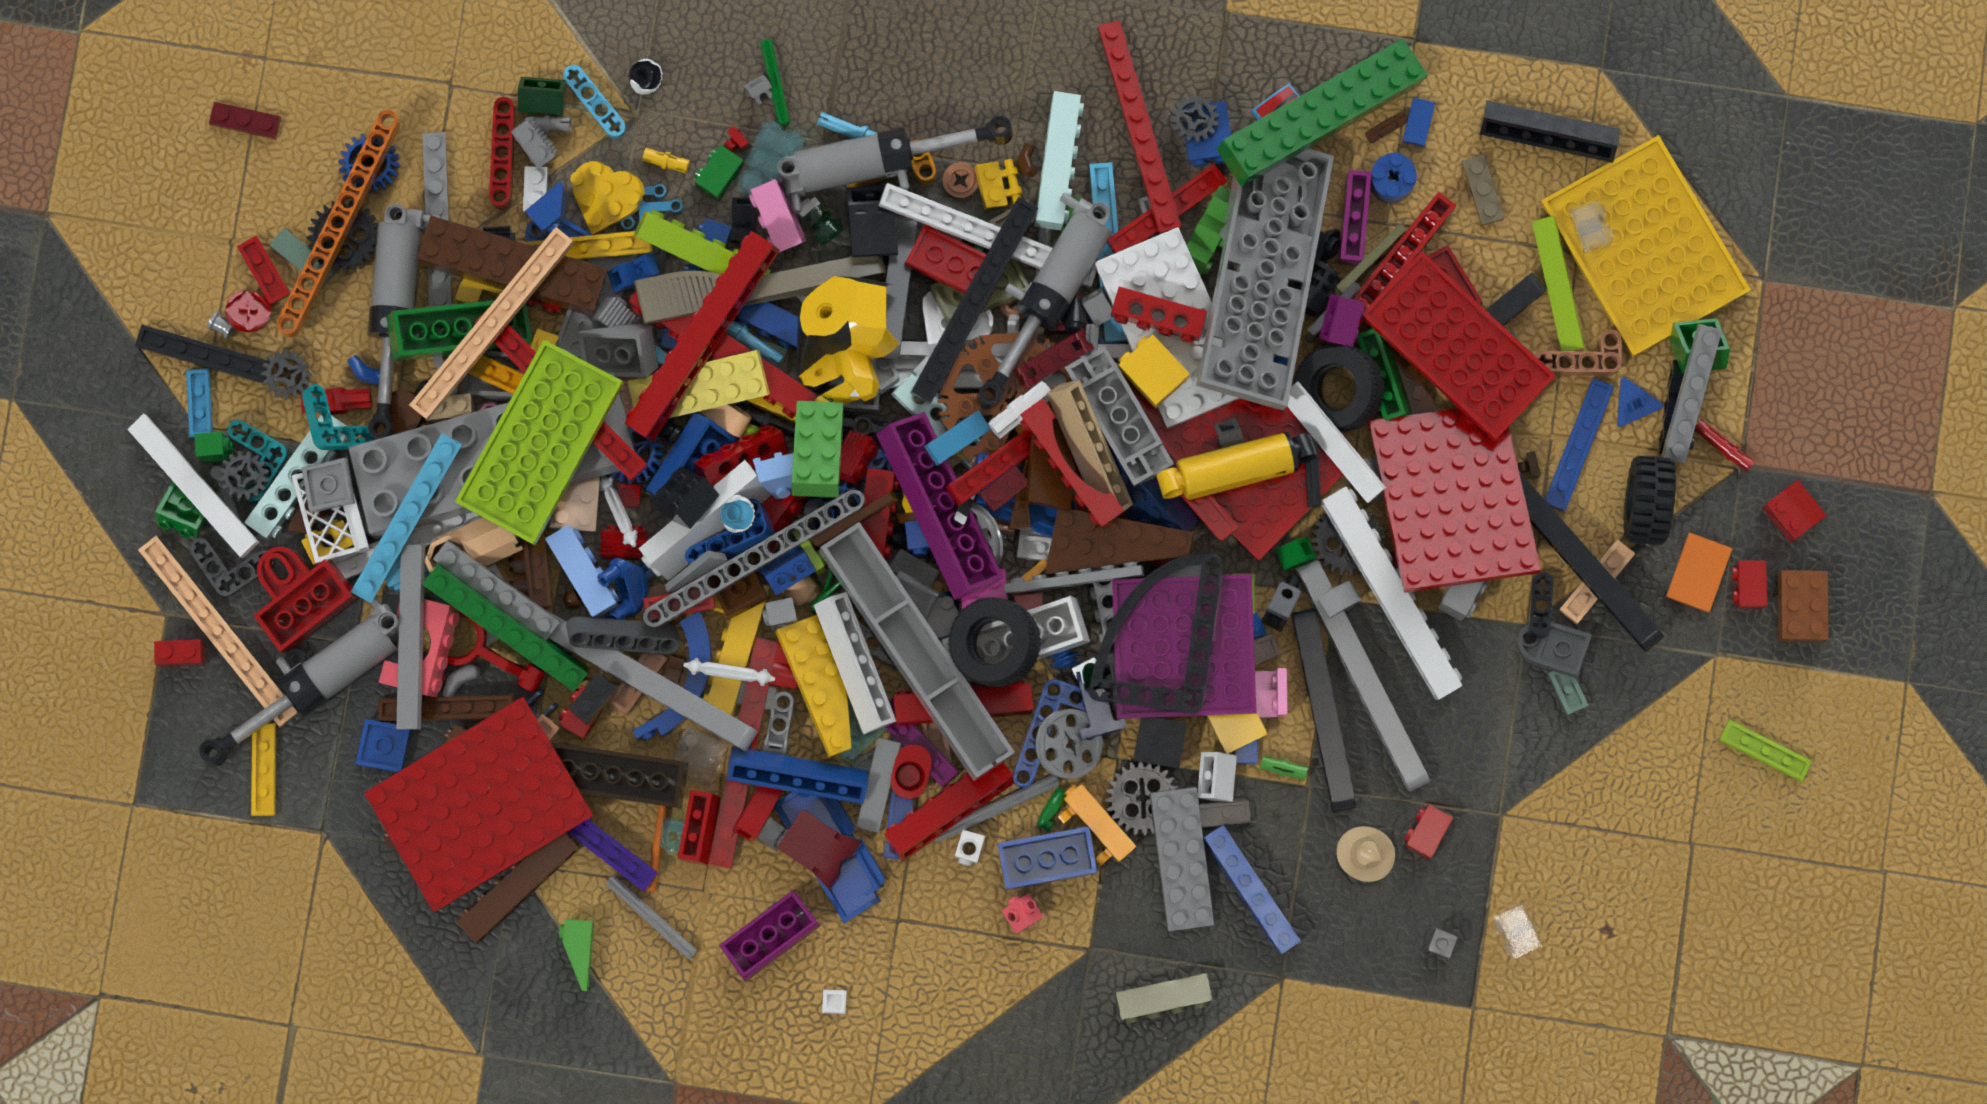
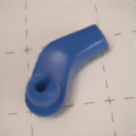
(362, 371)

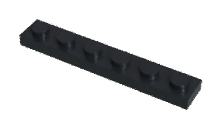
(200, 353)

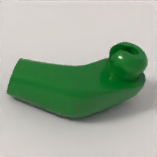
(1050, 809)

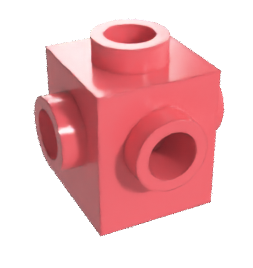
(1021, 912)

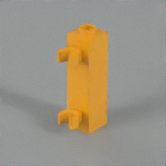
(1100, 824)

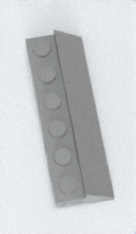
(1120, 417)

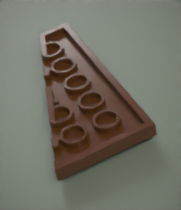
(1082, 545)

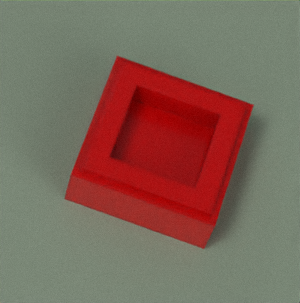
(630, 495)

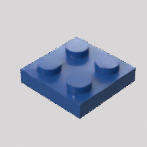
(382, 746)

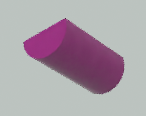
(769, 936)

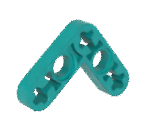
(326, 429)
(264, 451)

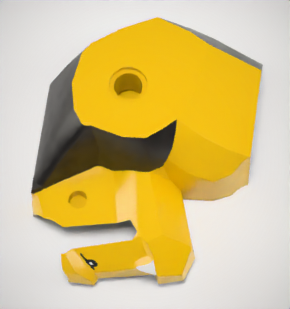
(840, 334)

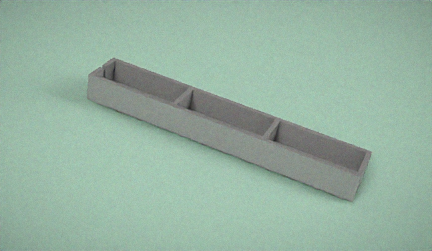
(916, 651)

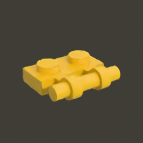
(991, 184)

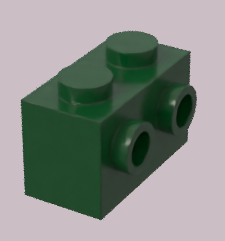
(541, 96)

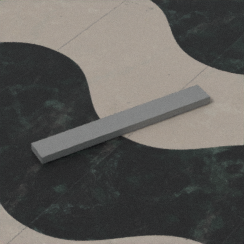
(410, 637)

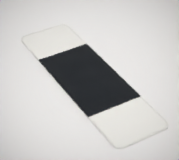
(963, 510)

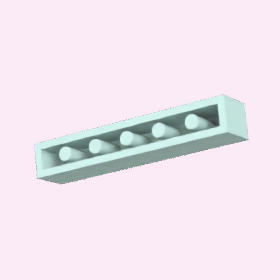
(1058, 160)

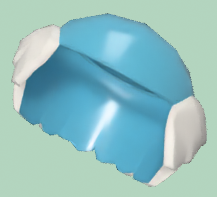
(737, 514)

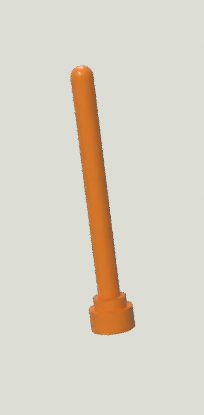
(656, 851)

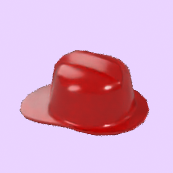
(911, 771)

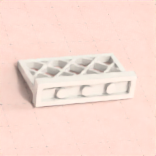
(354, 523)

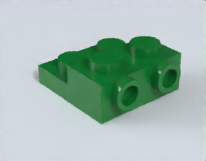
(179, 513)

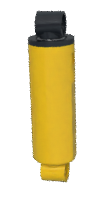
(1237, 466)

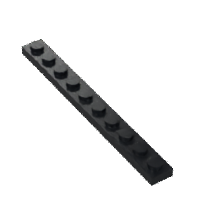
(974, 300)

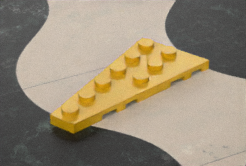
(818, 681)

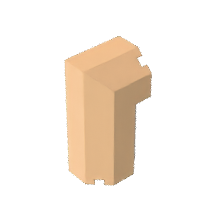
(479, 539)

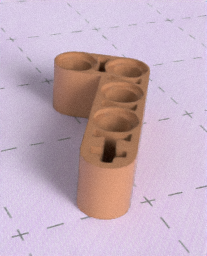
(1597, 358)

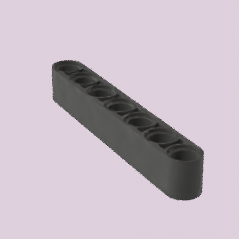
(899, 276)

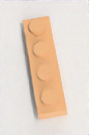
(1582, 598)

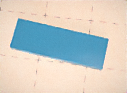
(199, 401)
(957, 437)

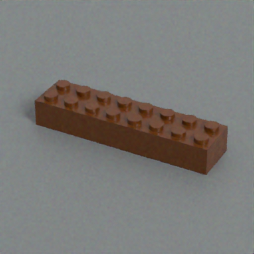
(497, 260)

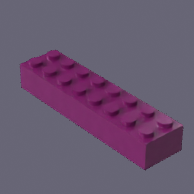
(957, 548)

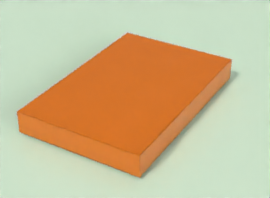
(1698, 572)

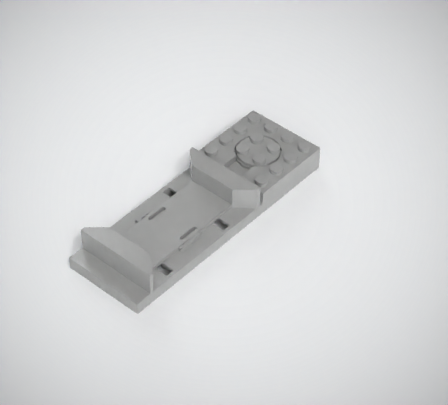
(1272, 239)

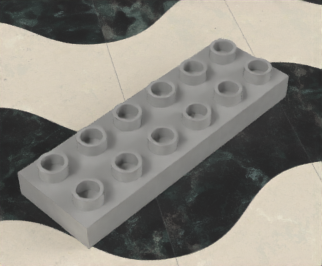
(391, 464)

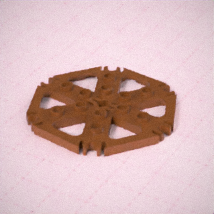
(985, 366)

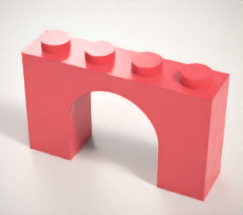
(440, 622)

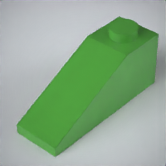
(578, 944)

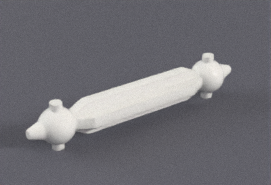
(618, 510)
(728, 671)

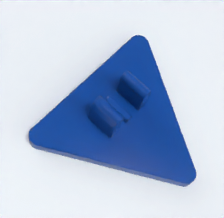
(1634, 403)

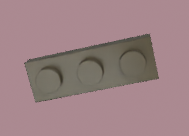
(1482, 190)

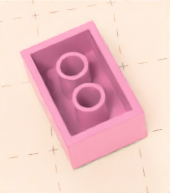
(777, 215)

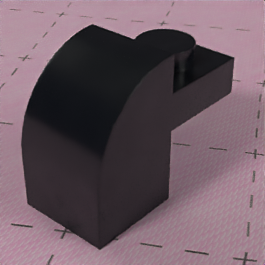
(742, 218)

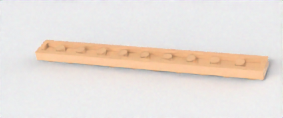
(492, 323)
(214, 626)

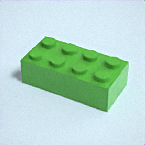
(817, 449)

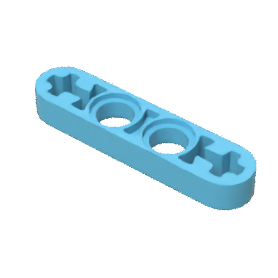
(592, 103)

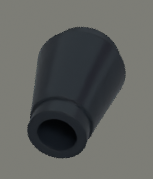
(1074, 317)

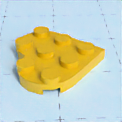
(605, 195)

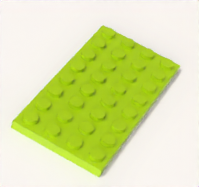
(539, 442)

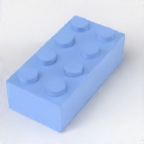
(582, 573)

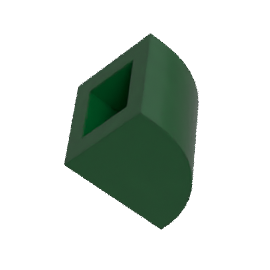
(1086, 670)

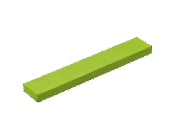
(1558, 284)

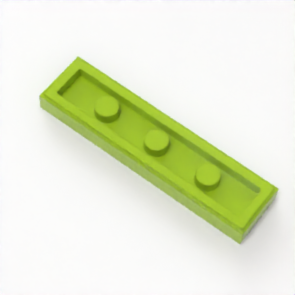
(1765, 750)

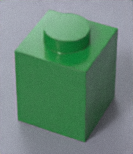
(1295, 553)

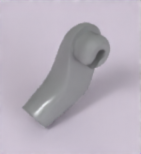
(458, 677)

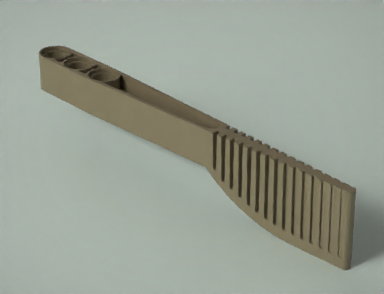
(683, 292)

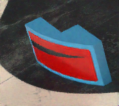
(1275, 101)

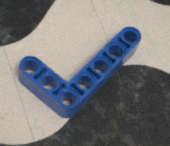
(1030, 742)

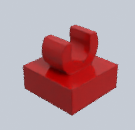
(737, 140)

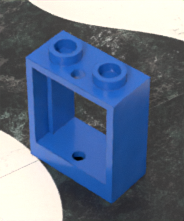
(779, 572)

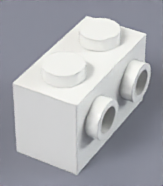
(1216, 776)

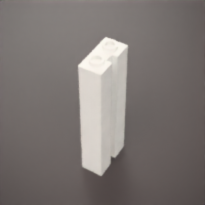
(667, 548)

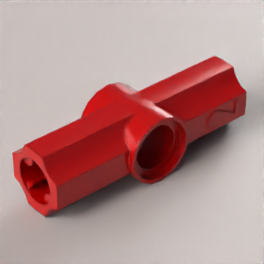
(342, 400)

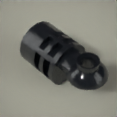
(1323, 278)

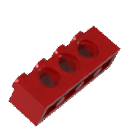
(1172, 310)
(748, 445)

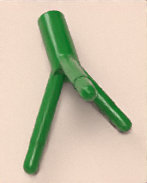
(826, 591)

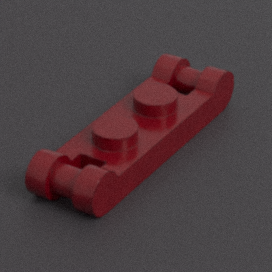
(1053, 358)

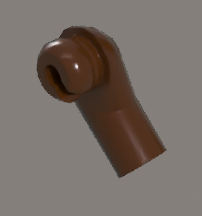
(1024, 161)

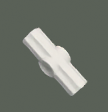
(1011, 416)

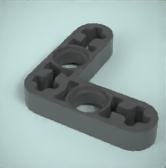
(223, 574)

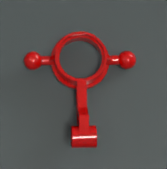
(529, 677)

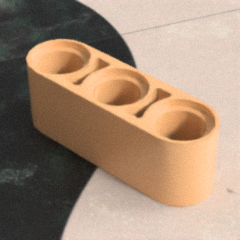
(729, 418)

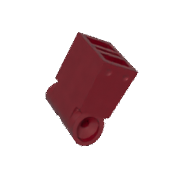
(818, 847)

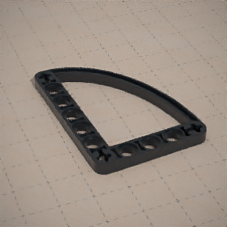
(1195, 644)

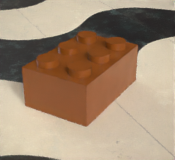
(1802, 606)

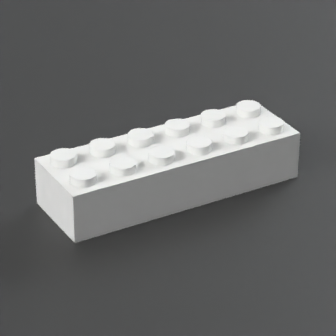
(1059, 627)

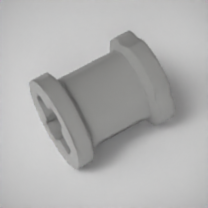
(221, 325)

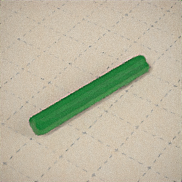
(775, 81)

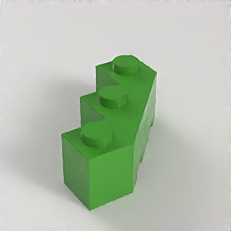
(1206, 234)

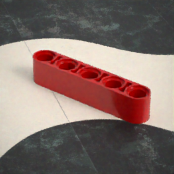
(502, 142)

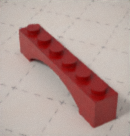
(1102, 506)

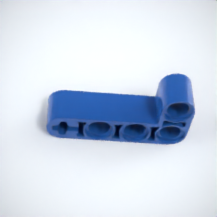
(729, 540)

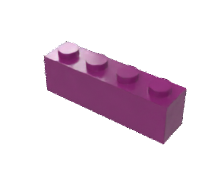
(1355, 217)

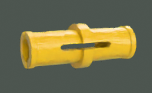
(666, 160)

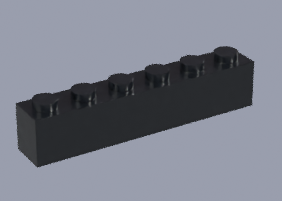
(1549, 131)

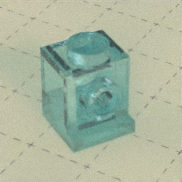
(669, 827)

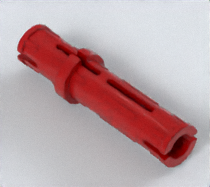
(1723, 445)

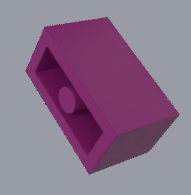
(1341, 320)

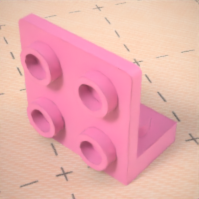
(1271, 693)

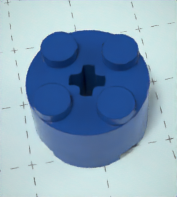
(1394, 165)

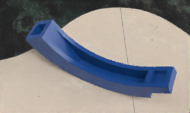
(700, 648)

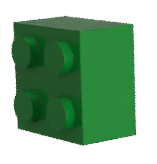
(1682, 340)

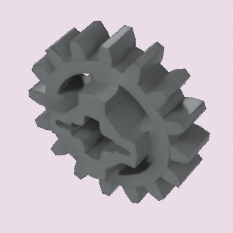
(1202, 121)
(281, 363)
(234, 474)

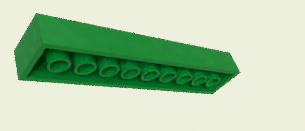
(1321, 112)

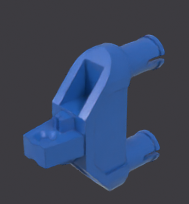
(630, 584)

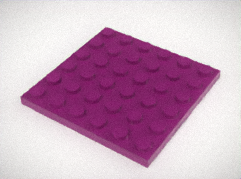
(1157, 640)

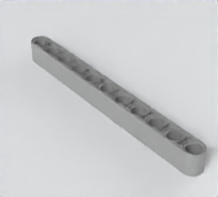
(746, 567)
(1365, 680)
(661, 690)

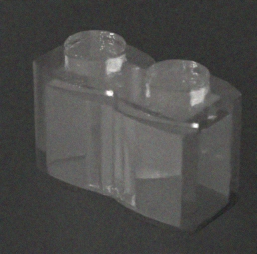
(1591, 227)

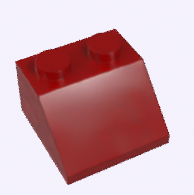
(1794, 511)

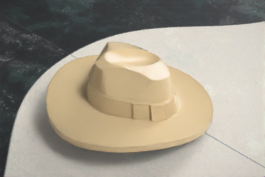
(1365, 853)

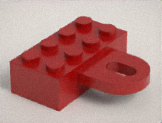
(301, 600)

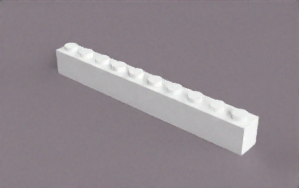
(1388, 589)

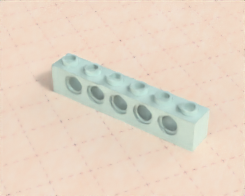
(906, 399)
(271, 500)

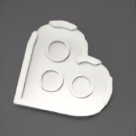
(936, 324)

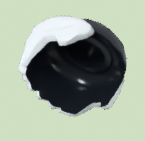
(645, 76)

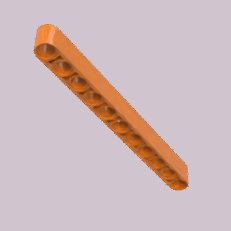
(340, 234)

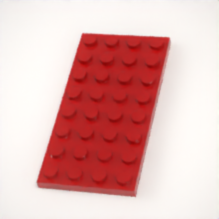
(1458, 346)

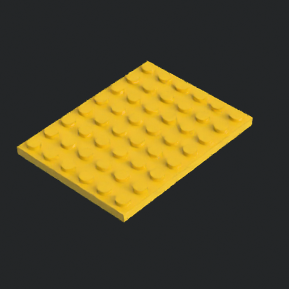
(1663, 252)

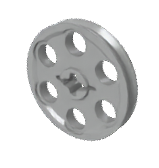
(987, 522)
(1059, 743)

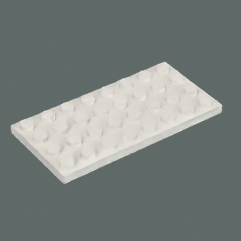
(1166, 271)

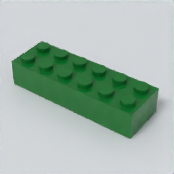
(441, 329)

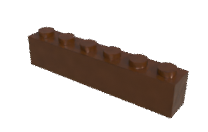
(515, 888)

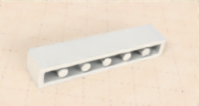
(854, 663)

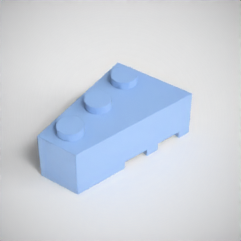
(776, 474)

